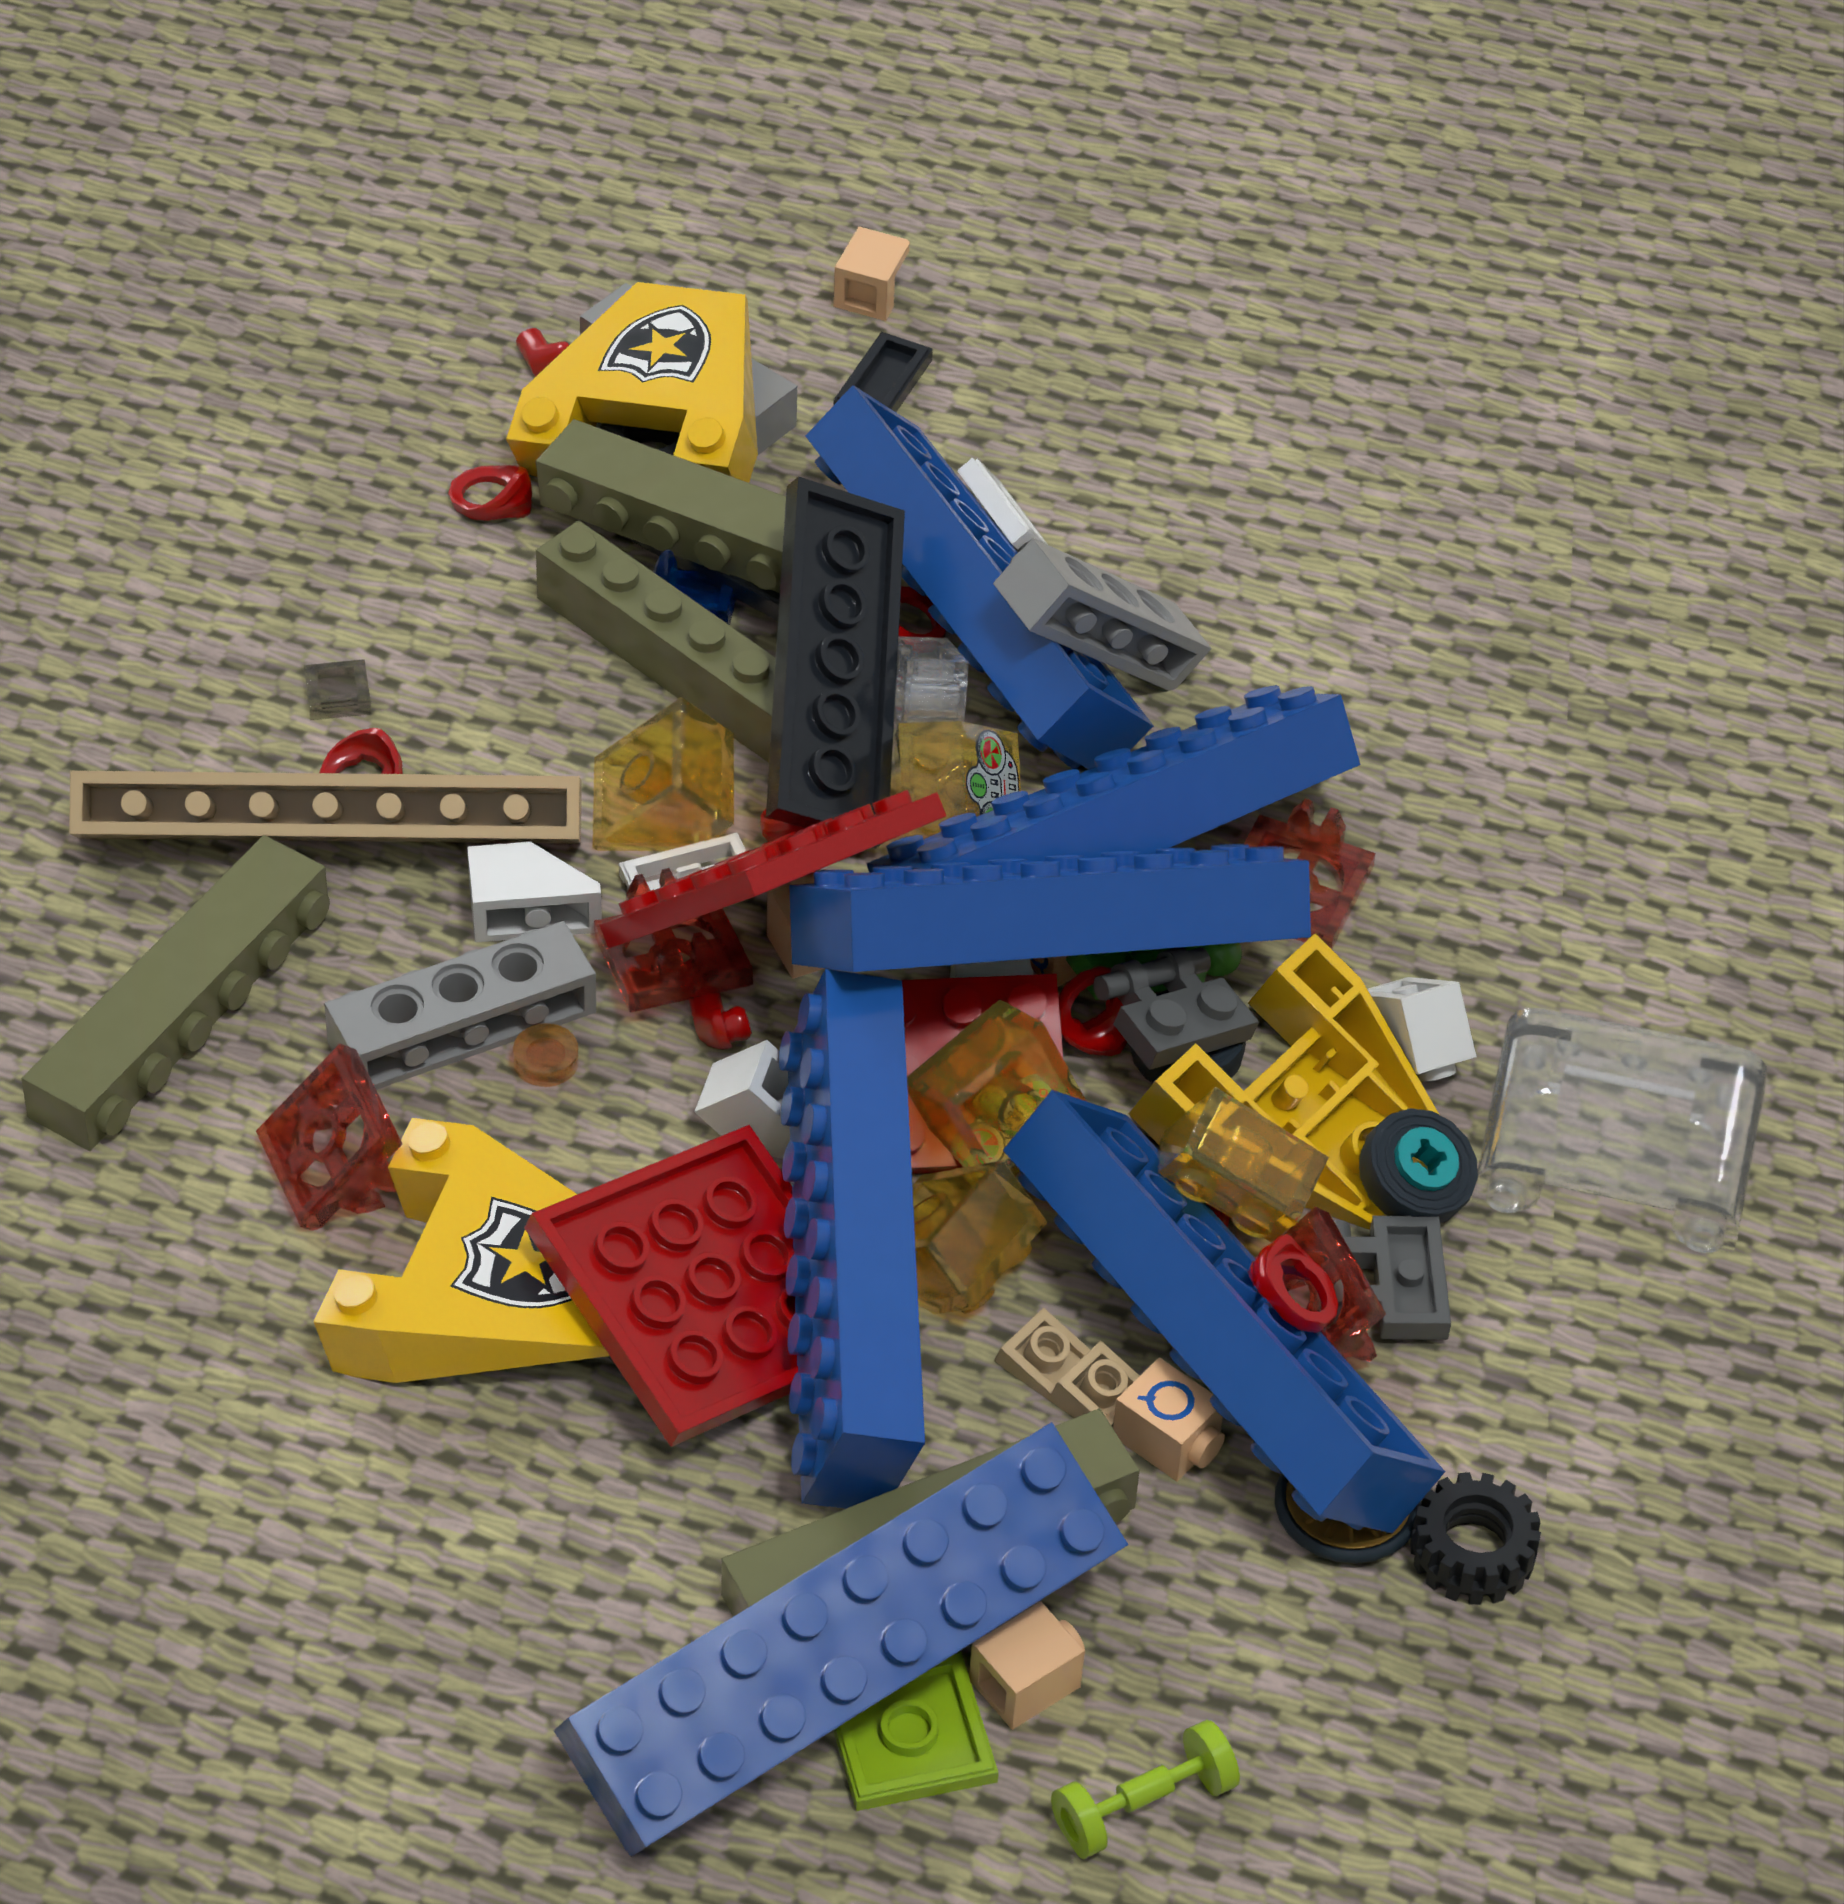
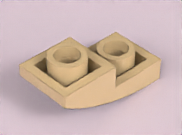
(1064, 1368)

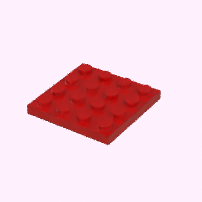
(770, 865)
(684, 1279)

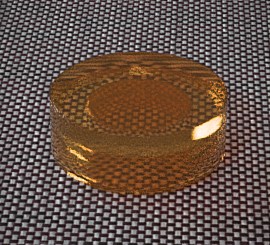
(545, 1055)

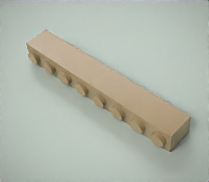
(325, 807)

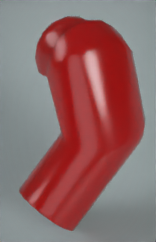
(537, 351)
(716, 1026)

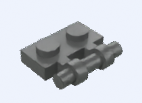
(1171, 1023)
(1406, 1274)

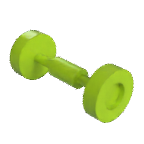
(1208, 1757)

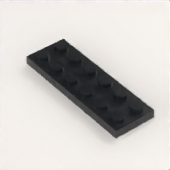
(834, 654)

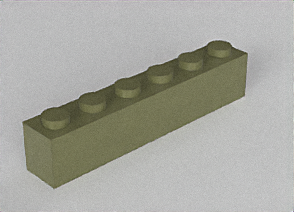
(665, 502)
(659, 632)
(176, 994)
(773, 1563)

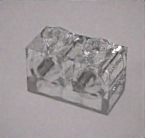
(930, 681)

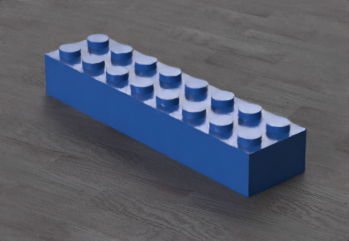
(954, 559)
(1158, 792)
(1048, 907)
(851, 1242)
(1194, 1287)
(838, 1639)

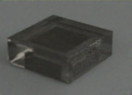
(337, 689)

